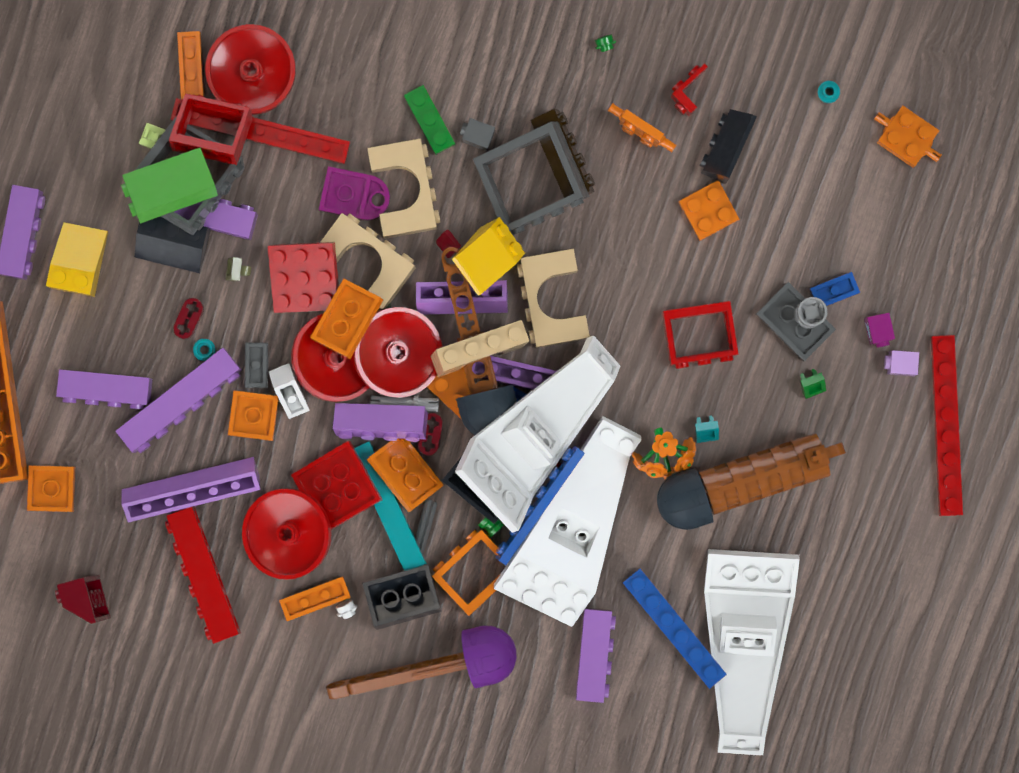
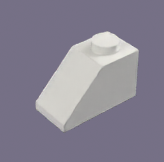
(288, 391)

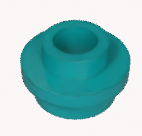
(826, 98)
(197, 349)

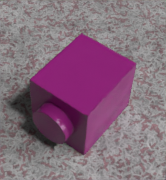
(879, 330)

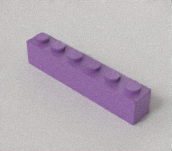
(178, 401)
(190, 489)

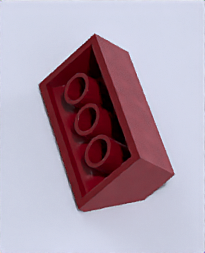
(84, 598)

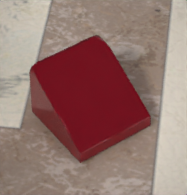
(448, 240)

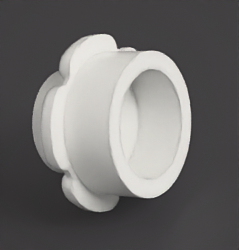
(346, 609)

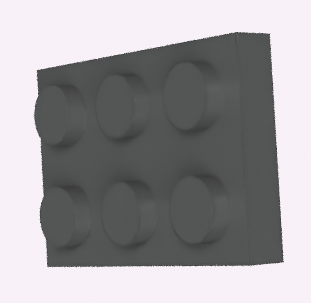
(779, 317)

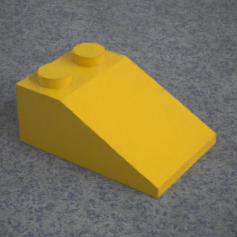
(488, 255)
(77, 259)

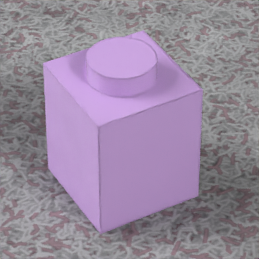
(902, 363)

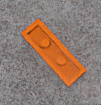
(190, 63)
(315, 598)

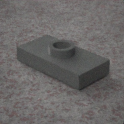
(256, 365)

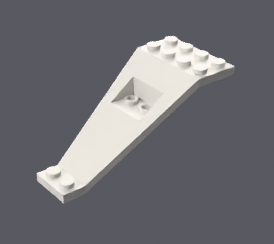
(523, 445)
(555, 565)
(748, 599)

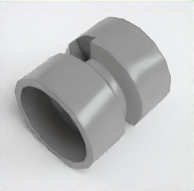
(810, 312)

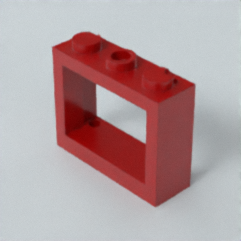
(219, 108)
(705, 358)

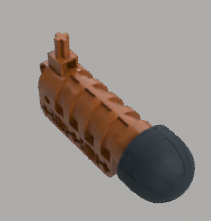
(691, 497)

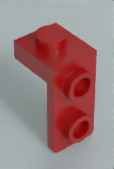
(683, 103)

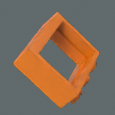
(456, 555)

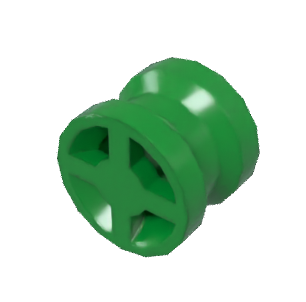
(490, 527)

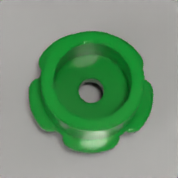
(605, 43)

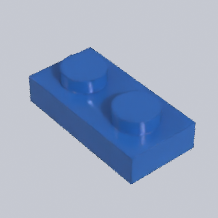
(836, 289)

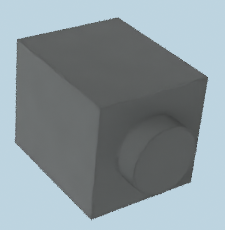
(477, 134)

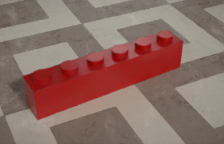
(203, 575)

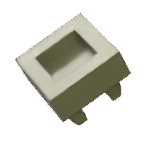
(235, 269)

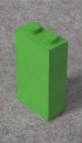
(169, 185)

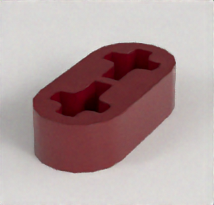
(183, 316)
(435, 435)

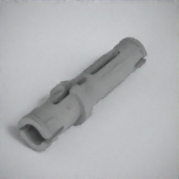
(430, 404)

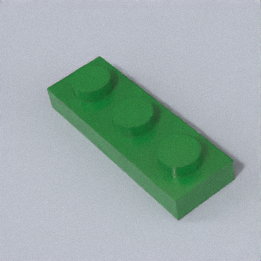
(429, 120)

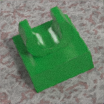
(812, 385)

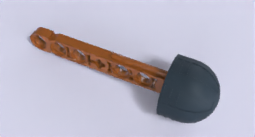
(485, 398)

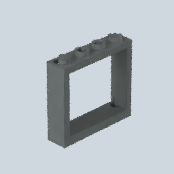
(554, 131)
(160, 152)

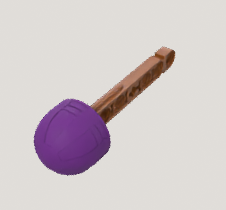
(486, 654)

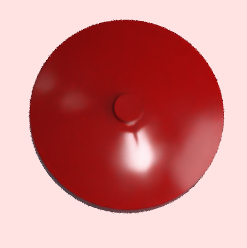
(251, 68)
(397, 352)
(322, 369)
(286, 533)

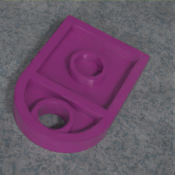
(353, 194)

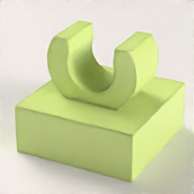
(150, 135)

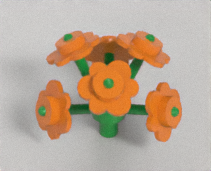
(663, 447)

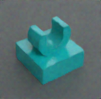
(706, 431)

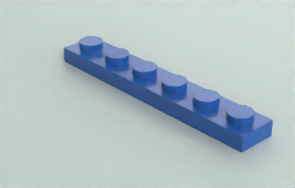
(544, 497)
(674, 628)

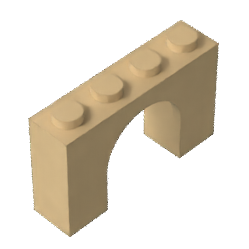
(409, 157)
(395, 267)
(535, 272)
(500, 340)

